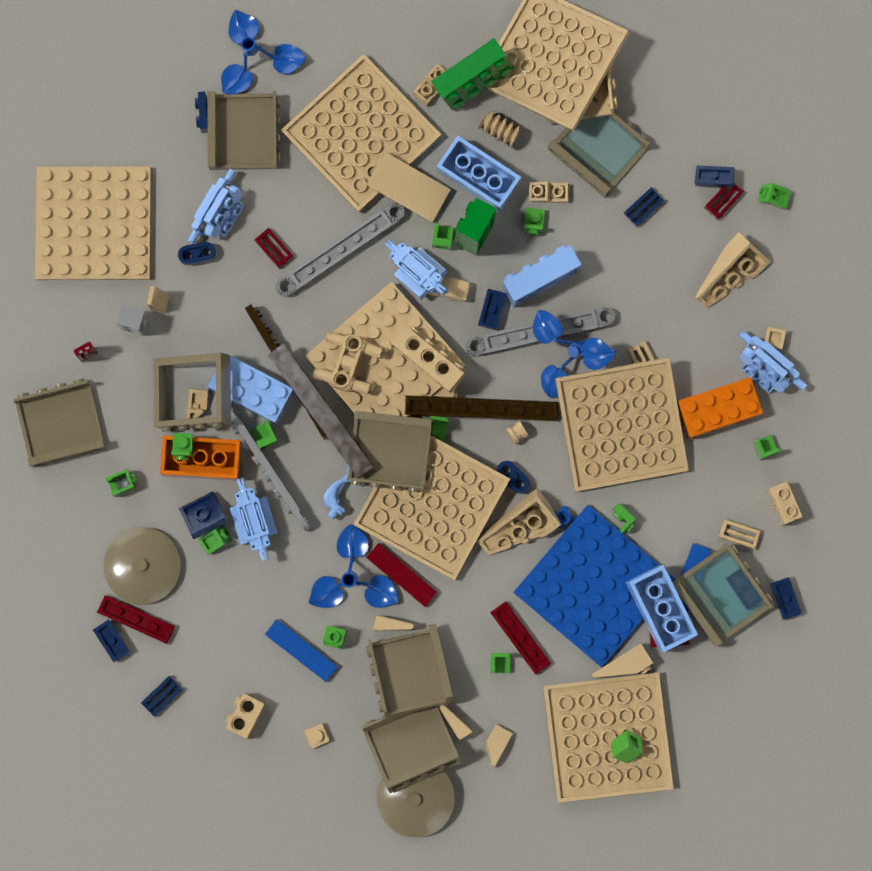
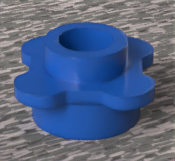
(568, 517)

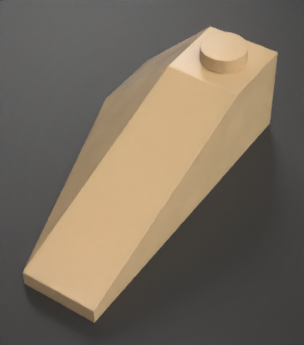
(735, 264)
(525, 521)

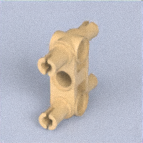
(348, 363)

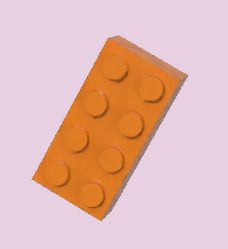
(719, 408)
(210, 459)

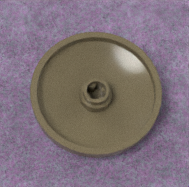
(142, 566)
(418, 807)

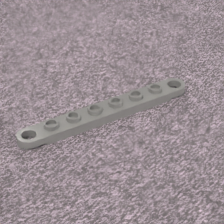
(340, 249)
(524, 334)
(269, 473)

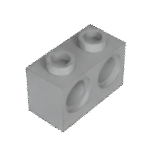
(133, 320)

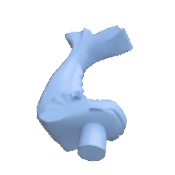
(331, 497)

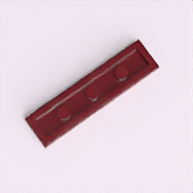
(401, 575)
(136, 619)
(520, 638)

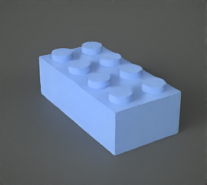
(478, 173)
(541, 276)
(256, 391)
(661, 608)

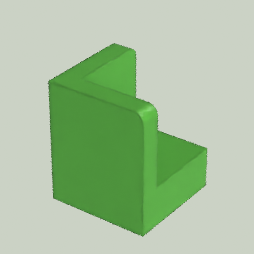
(442, 237)
(264, 435)
(765, 447)
(500, 662)
(626, 746)

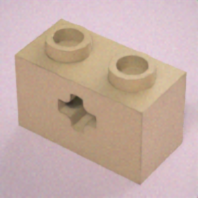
(784, 503)

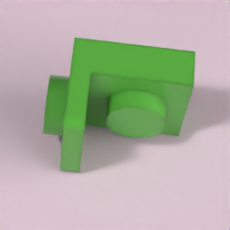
(774, 195)
(534, 221)
(439, 427)
(182, 446)
(622, 514)
(215, 539)

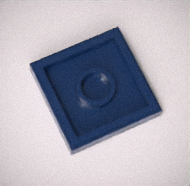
(203, 515)

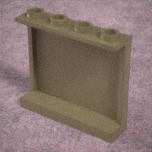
(243, 131)
(59, 422)
(395, 447)
(410, 672)
(410, 747)

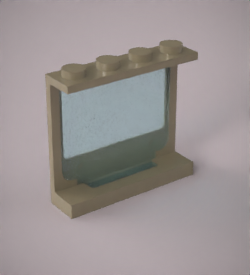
(600, 150)
(722, 594)

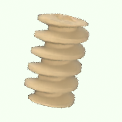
(500, 128)

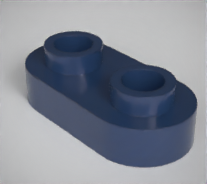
(196, 251)
(515, 475)

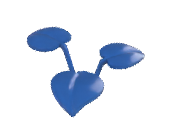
(242, 31)
(595, 351)
(328, 594)

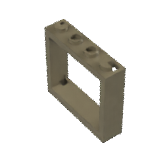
(223, 391)

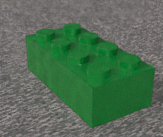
(473, 74)
(476, 226)

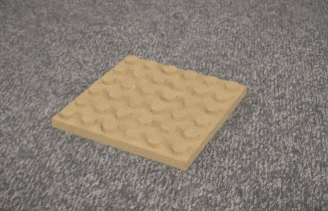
(557, 59)
(354, 125)
(93, 223)
(392, 374)
(621, 424)
(442, 519)
(586, 720)

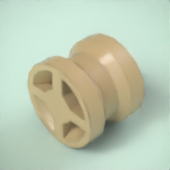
(516, 432)

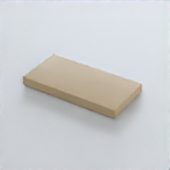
(408, 187)

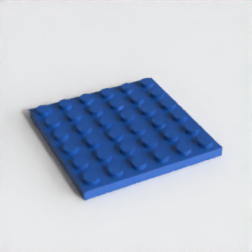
(584, 585)

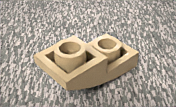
(426, 91)
(549, 192)
(457, 289)

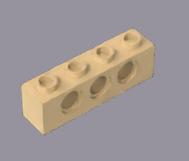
(409, 335)

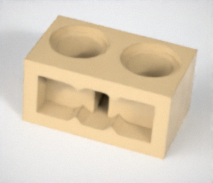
(249, 718)

